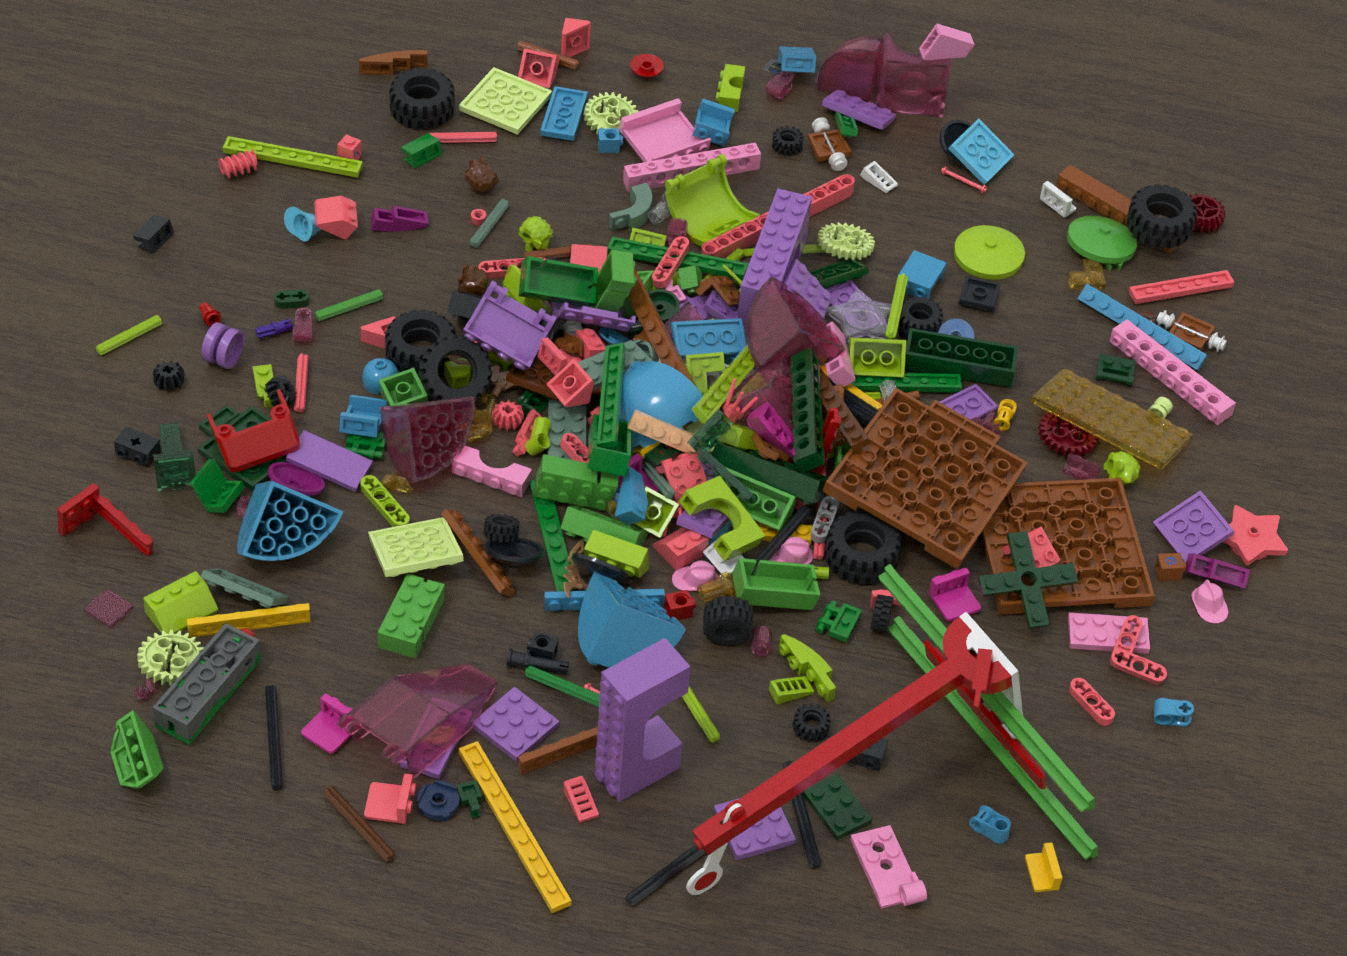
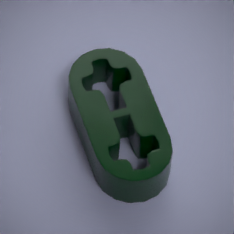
(291, 299)

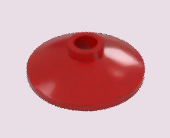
(646, 65)

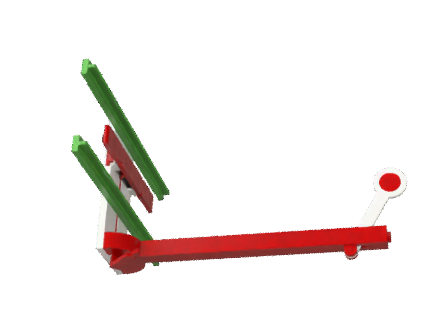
(976, 683)

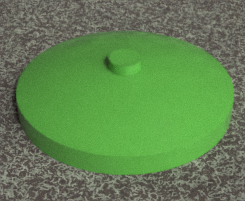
(1101, 239)

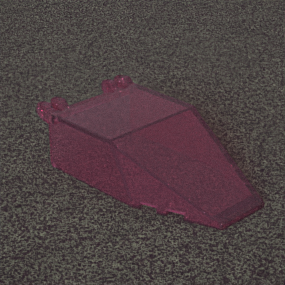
(421, 713)

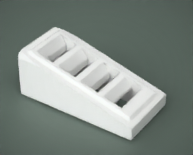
(871, 174)

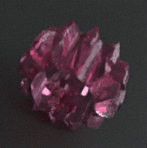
(676, 228)

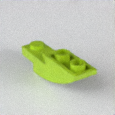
(808, 662)

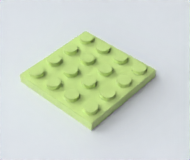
(505, 100)
(415, 547)

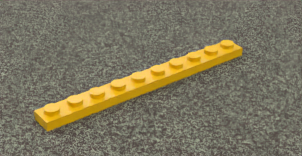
(515, 827)

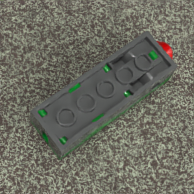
(207, 683)

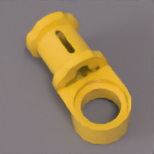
(1005, 413)

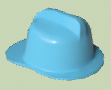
(300, 223)

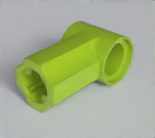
(539, 437)

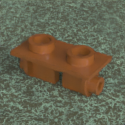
(570, 343)

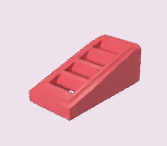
(579, 786)

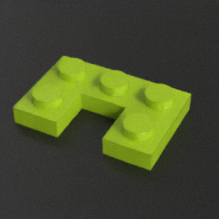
(700, 364)

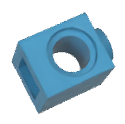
(609, 140)

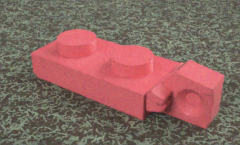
(525, 433)

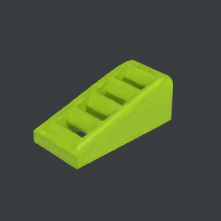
(782, 684)

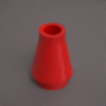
(209, 314)

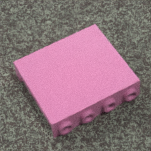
(661, 132)

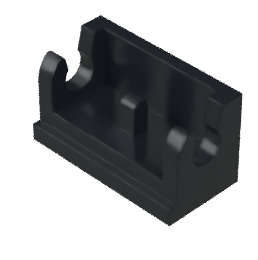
(154, 233)

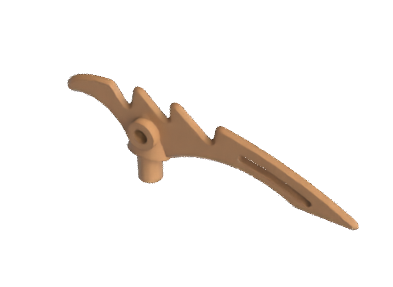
(498, 378)
(573, 576)

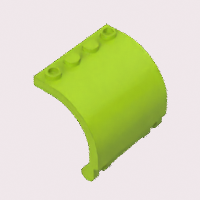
(706, 202)

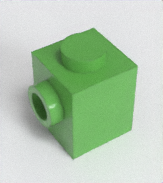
(689, 279)

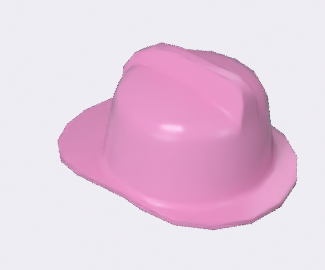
(794, 551)
(690, 577)
(1210, 602)

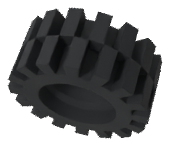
(785, 147)
(501, 528)
(882, 613)
(813, 713)

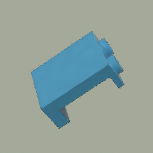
(797, 59)
(713, 122)
(922, 274)
(362, 416)

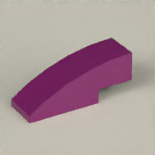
(398, 219)
(1217, 570)

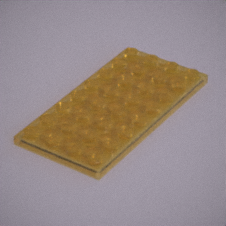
(1112, 418)

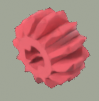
(507, 415)

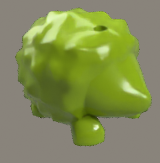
(535, 233)
(1122, 466)

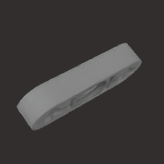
(823, 512)

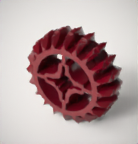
(1209, 213)

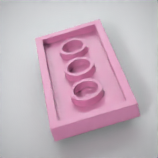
(1102, 632)

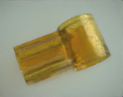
(720, 587)

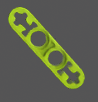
(382, 504)

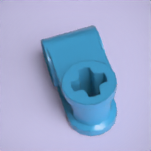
(1171, 713)
(991, 824)

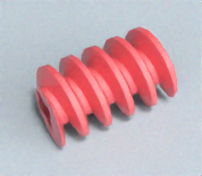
(238, 163)

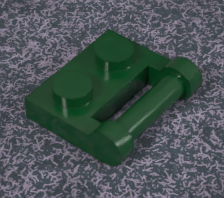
(1116, 369)

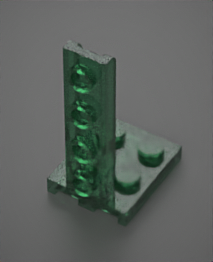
(707, 438)
(173, 466)

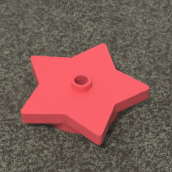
(1254, 536)

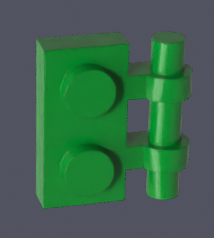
(366, 446)
(843, 625)

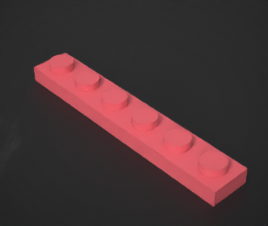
(1181, 287)

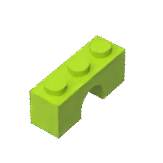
(730, 86)

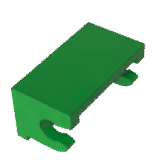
(422, 150)

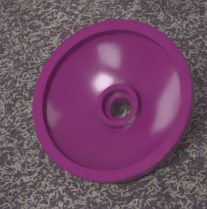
(296, 478)

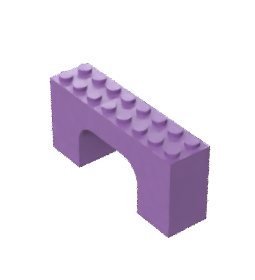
(777, 246)
(629, 745)

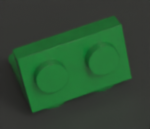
(214, 489)

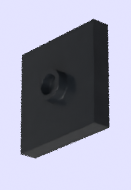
(979, 294)

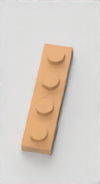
(661, 431)

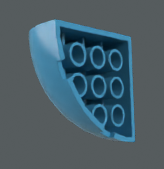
(659, 393)
(283, 523)
(621, 622)

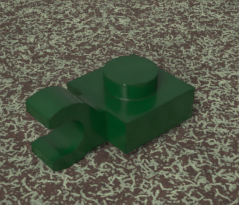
(470, 795)

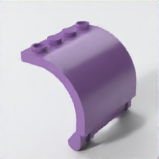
(592, 316)
(508, 327)

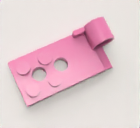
(891, 885)

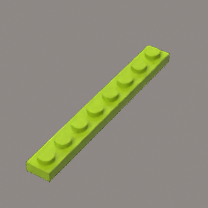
(294, 156)
(718, 392)

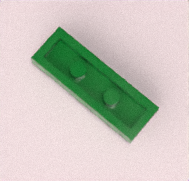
(846, 125)

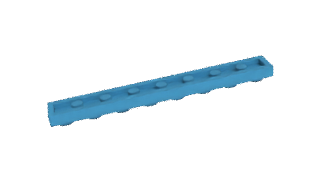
(1120, 313)

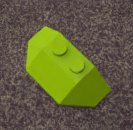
(512, 282)

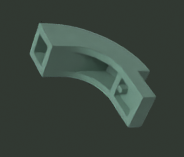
(637, 214)

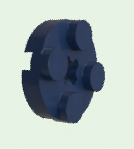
(438, 811)

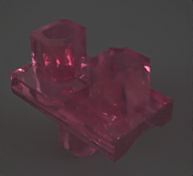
(1081, 468)

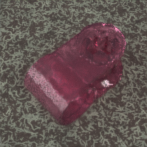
(780, 84)
(303, 326)

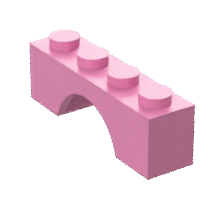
(840, 368)
(511, 479)

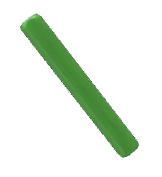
(349, 305)

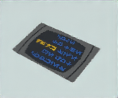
(773, 67)

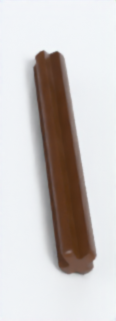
(359, 823)

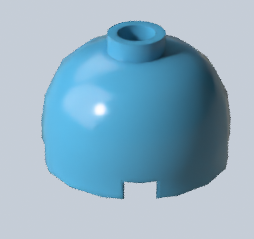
(376, 370)

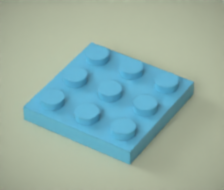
(981, 151)

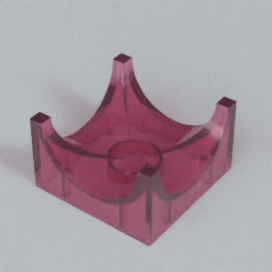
(911, 83)

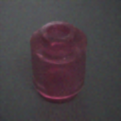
(761, 641)

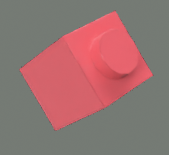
(349, 148)

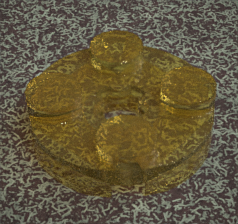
(484, 425)

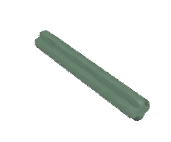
(489, 222)
(658, 480)

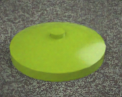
(989, 252)

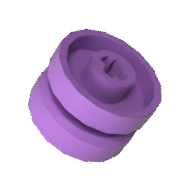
(223, 345)

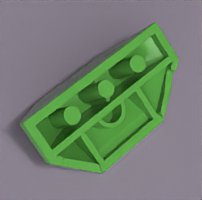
(135, 752)

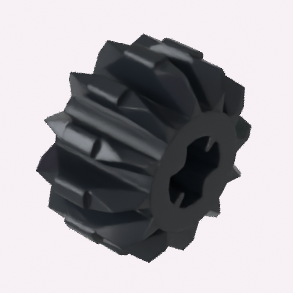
(168, 375)
(284, 385)

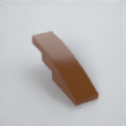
(393, 61)

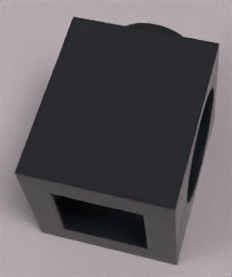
(543, 645)

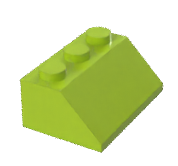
(877, 356)
(620, 553)
(178, 602)

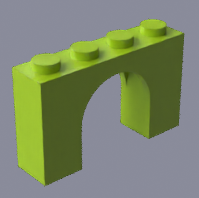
(718, 496)

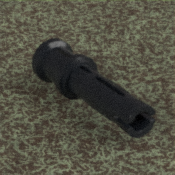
(526, 659)

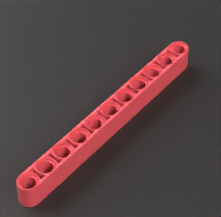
(749, 232)

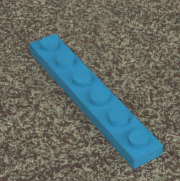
(559, 601)

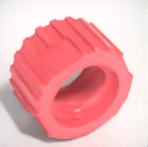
(478, 213)

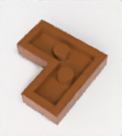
(768, 450)

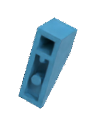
(632, 498)

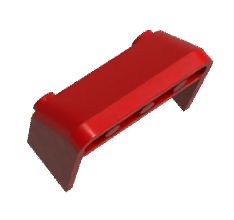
(258, 443)

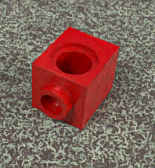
(679, 605)

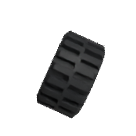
(919, 314)
(728, 620)

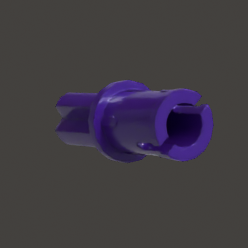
(274, 328)

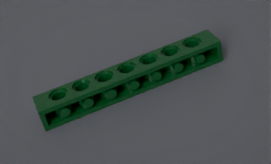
(807, 410)

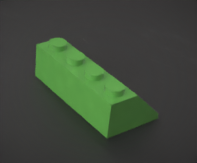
(771, 504)
(583, 521)

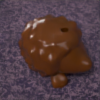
(481, 176)
(472, 280)

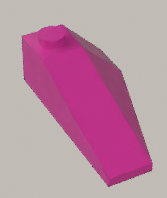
(772, 428)

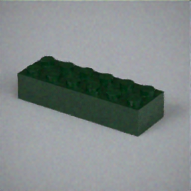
(965, 356)
(776, 473)

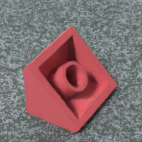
(575, 36)
(572, 385)

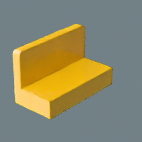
(1044, 869)

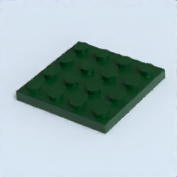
(252, 475)

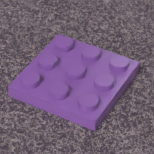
(805, 284)
(1193, 526)
(515, 724)
(764, 836)

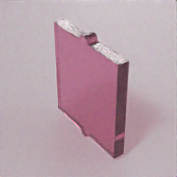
(108, 608)

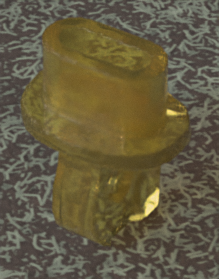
(396, 482)

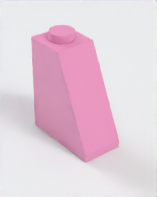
(946, 43)

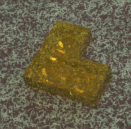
(1091, 275)

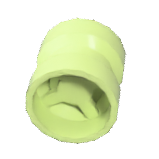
(1161, 407)

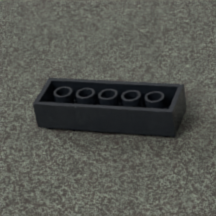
(464, 304)

